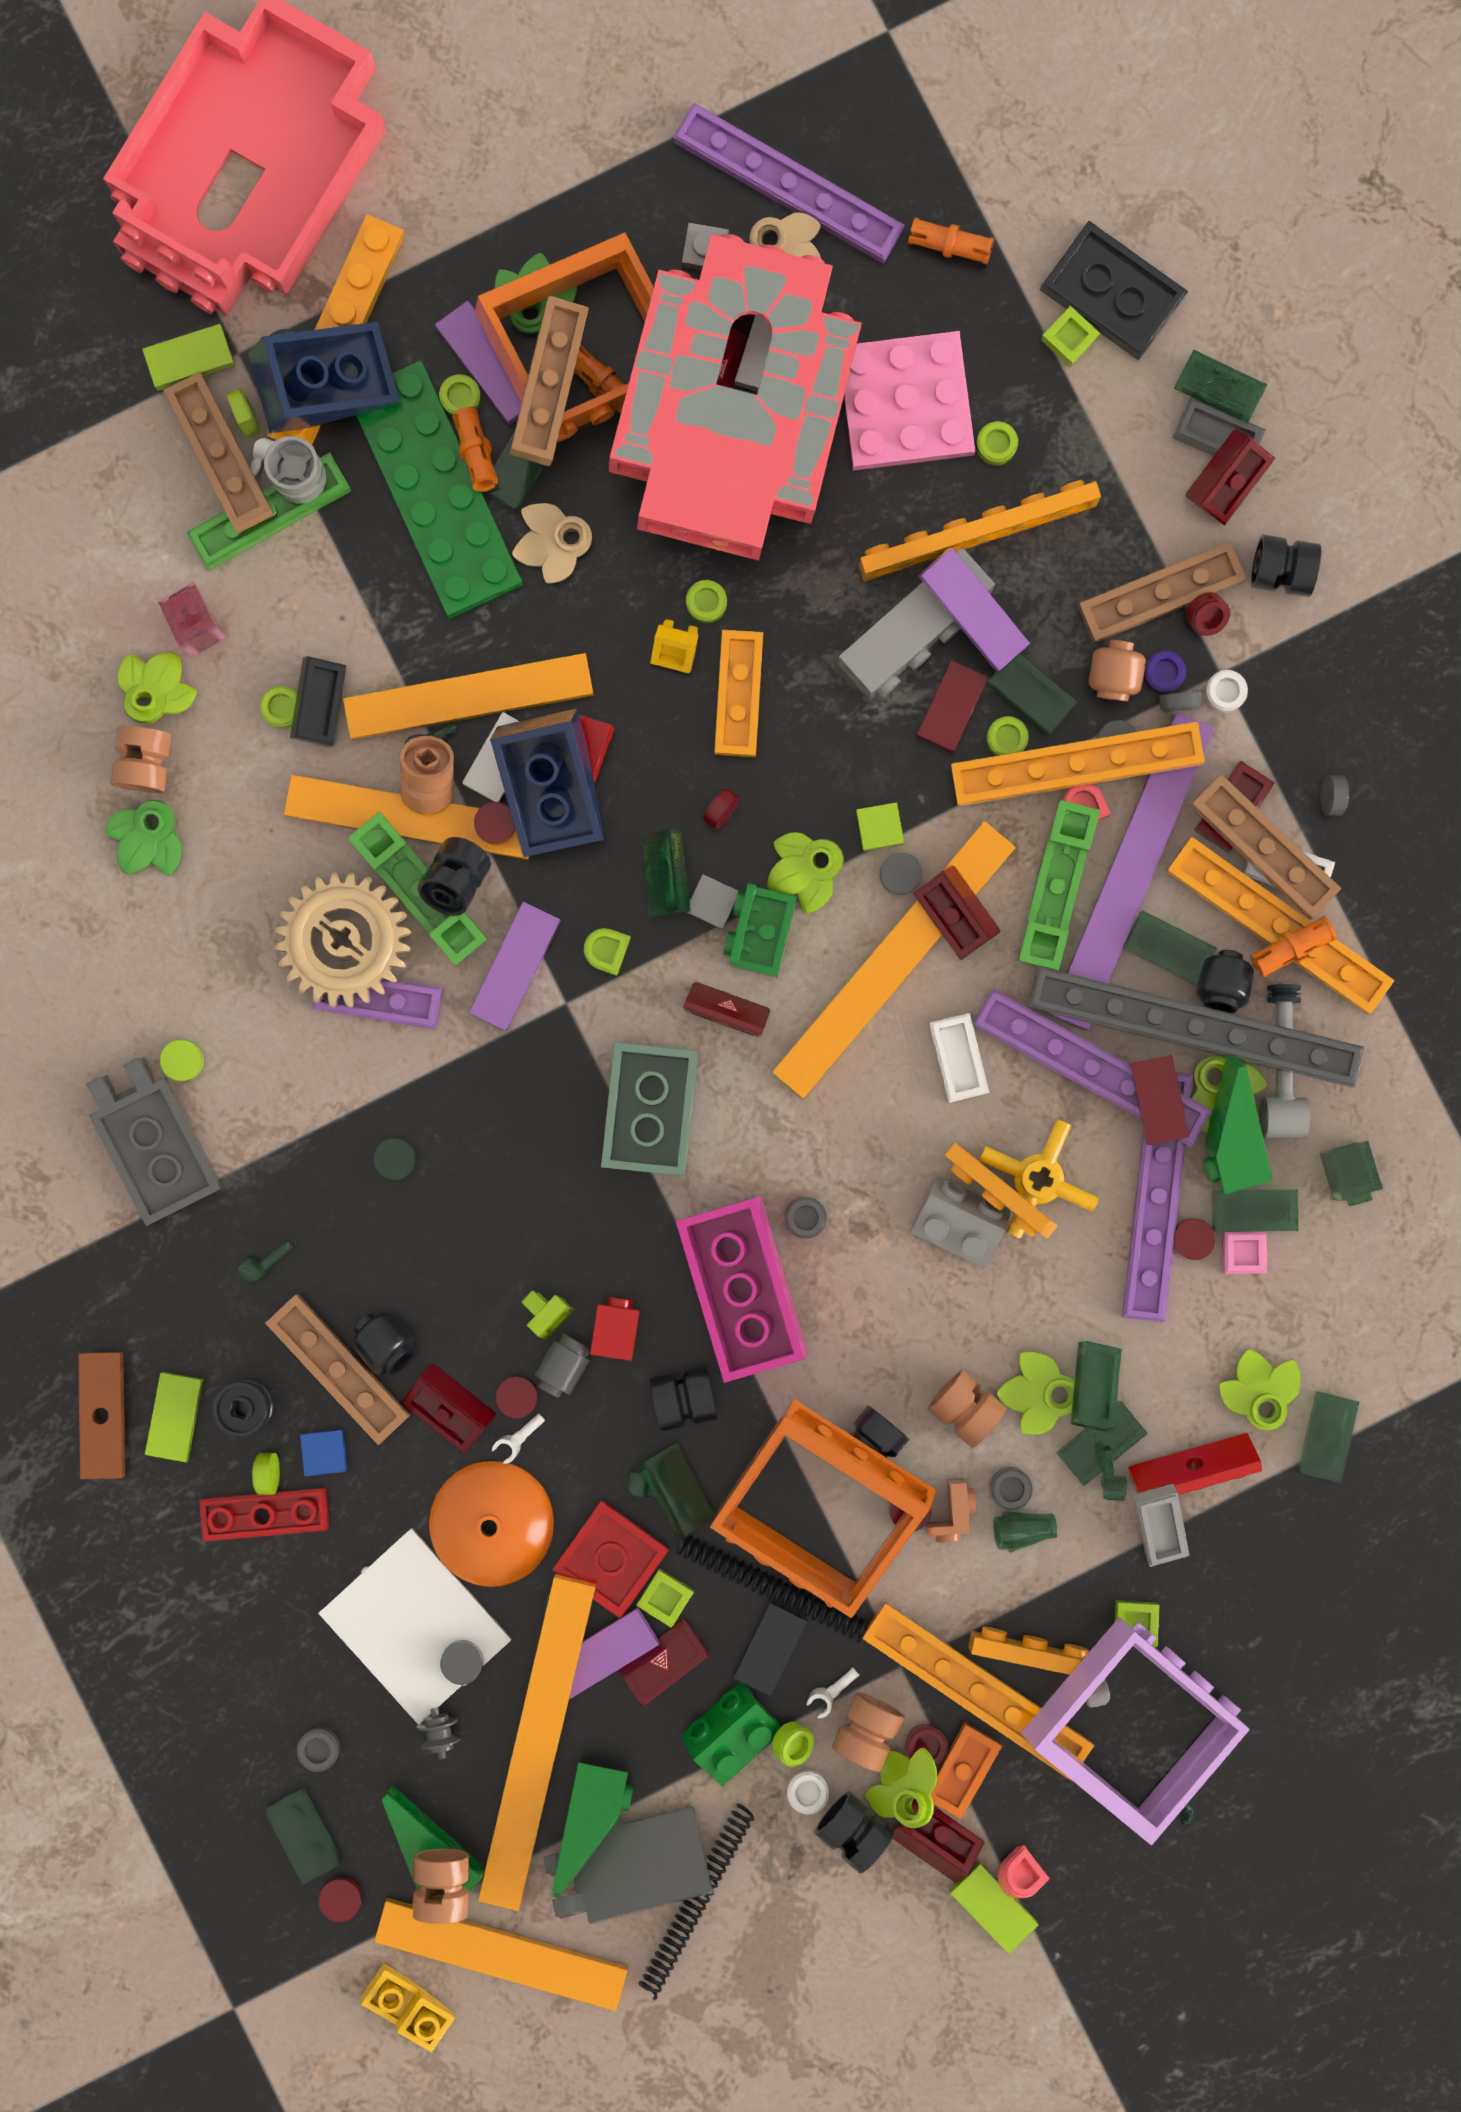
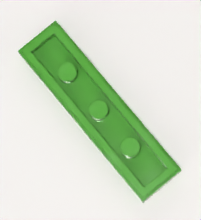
(218, 541)

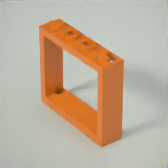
(552, 280)
(856, 1461)

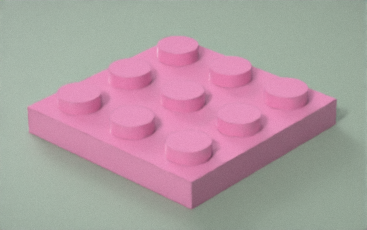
(908, 402)

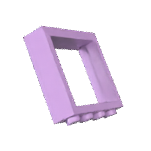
(1186, 1775)

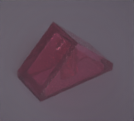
(191, 620)

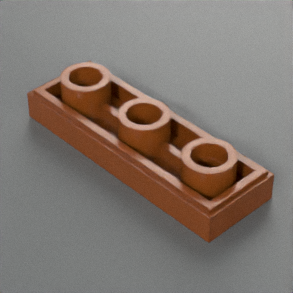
(101, 1442)

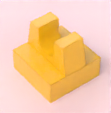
(674, 647)

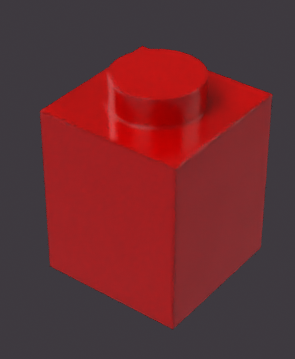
(615, 1329)

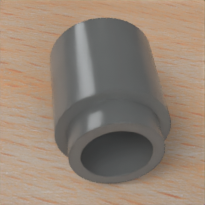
(562, 1365)

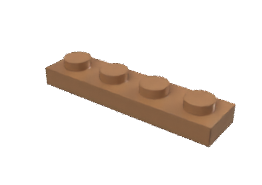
(549, 381)
(218, 452)
(1161, 592)
(1265, 847)
(337, 1369)

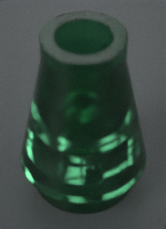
(1020, 1529)

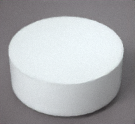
(1225, 691)
(807, 1791)

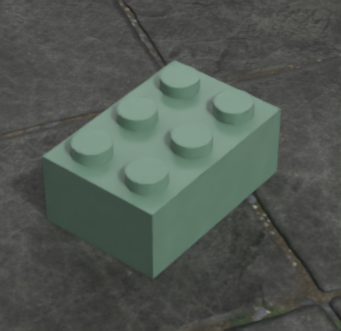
(649, 1109)

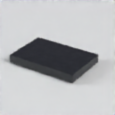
(1114, 290)

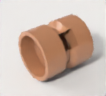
(141, 759)
(426, 774)
(967, 1408)
(866, 1736)
(440, 1889)

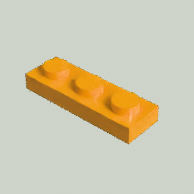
(738, 693)
(999, 1192)
(1029, 1652)

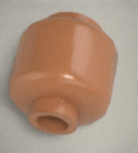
(1117, 671)

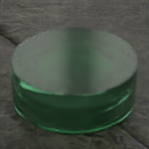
(395, 1159)

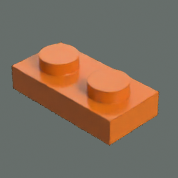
(964, 1769)

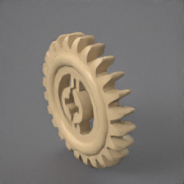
(373, 965)

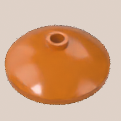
(497, 1494)

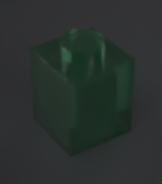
(1351, 1172)

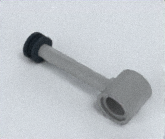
(1284, 1114)

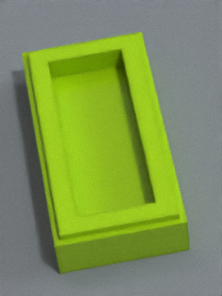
(186, 355)
(174, 1416)
(993, 1909)

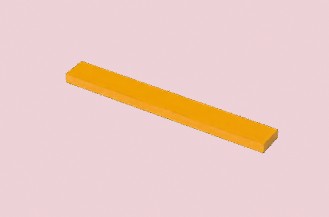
(884, 971)
(537, 1742)

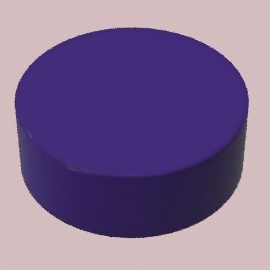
(1164, 672)

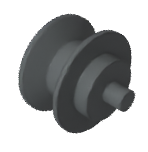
(438, 1733)

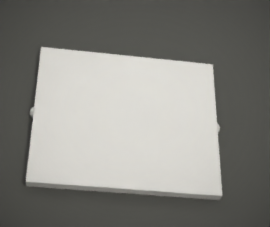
(405, 1617)

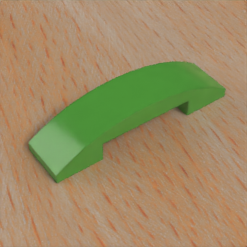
(402, 873)
(1057, 885)

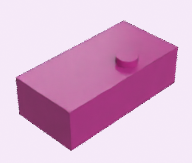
(742, 1289)

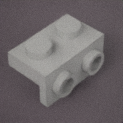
(961, 1222)

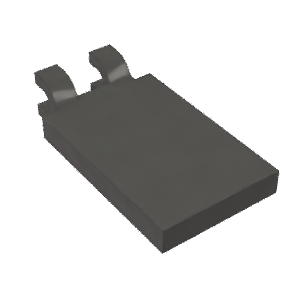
(152, 1143)
(639, 1869)

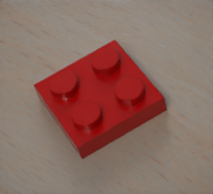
(613, 1556)

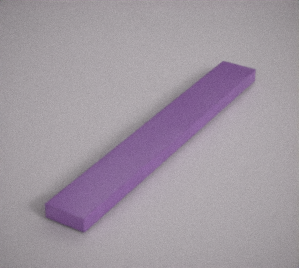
(1132, 870)

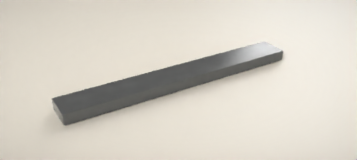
(1196, 1027)

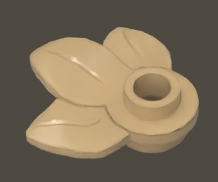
(793, 233)
(546, 543)

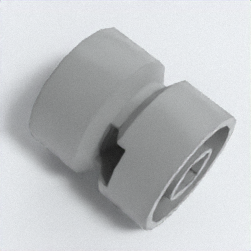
(295, 469)

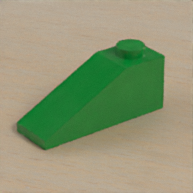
(1234, 1136)
(592, 1814)
(420, 1833)

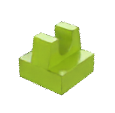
(548, 1314)

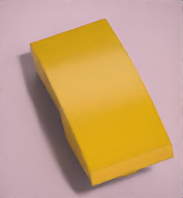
(408, 2006)

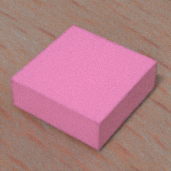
(1244, 1252)

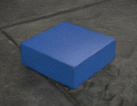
(323, 1452)

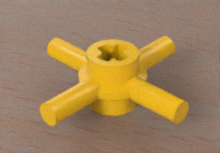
(1047, 1160)

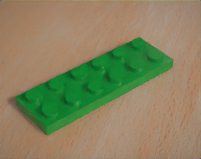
(437, 496)

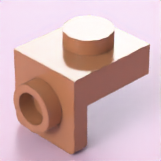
(961, 1504)

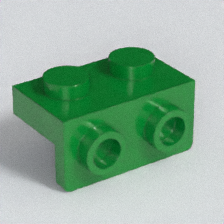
(761, 930)
(730, 1734)

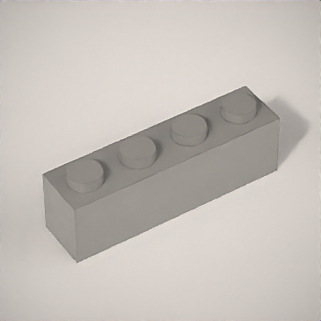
(902, 638)

